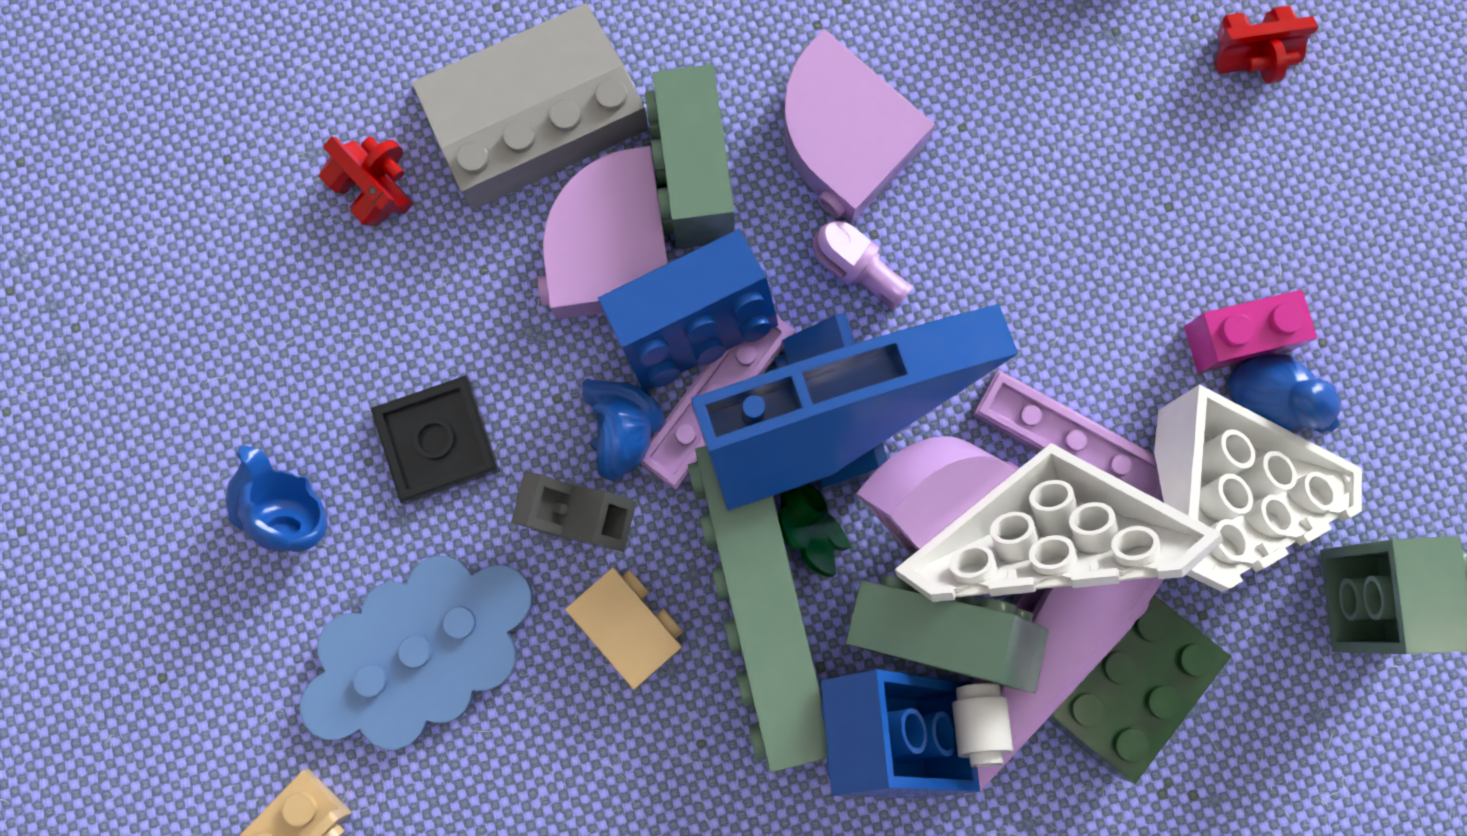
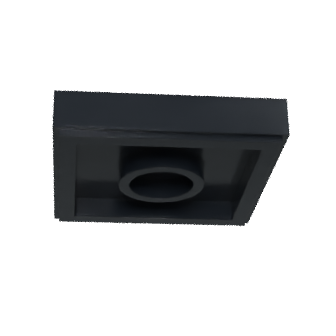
(435, 440)

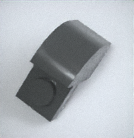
(573, 512)

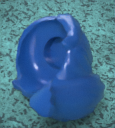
(1285, 393)
(624, 425)
(274, 505)

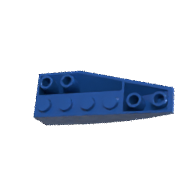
(843, 403)

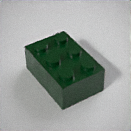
(1140, 691)

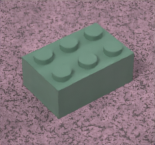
(690, 155)
(1397, 596)
(957, 636)

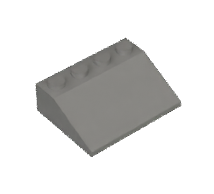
(530, 106)

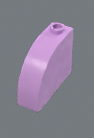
(847, 128)
(602, 233)
(931, 487)

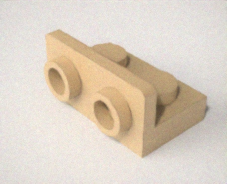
(301, 810)

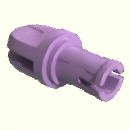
(856, 261)

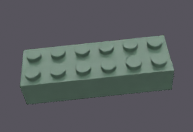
(765, 624)

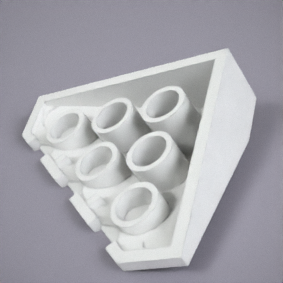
(1248, 483)
(1057, 528)

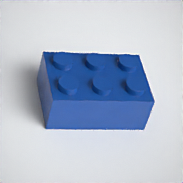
(691, 310)
(893, 736)

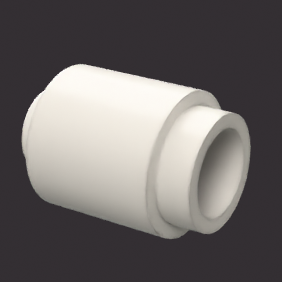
(982, 724)

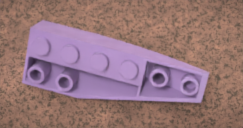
(1082, 631)

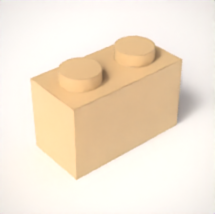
(625, 626)

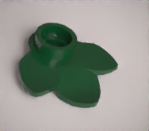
(811, 529)

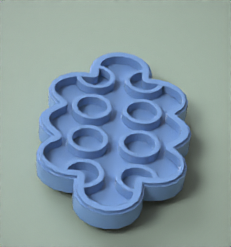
(416, 652)

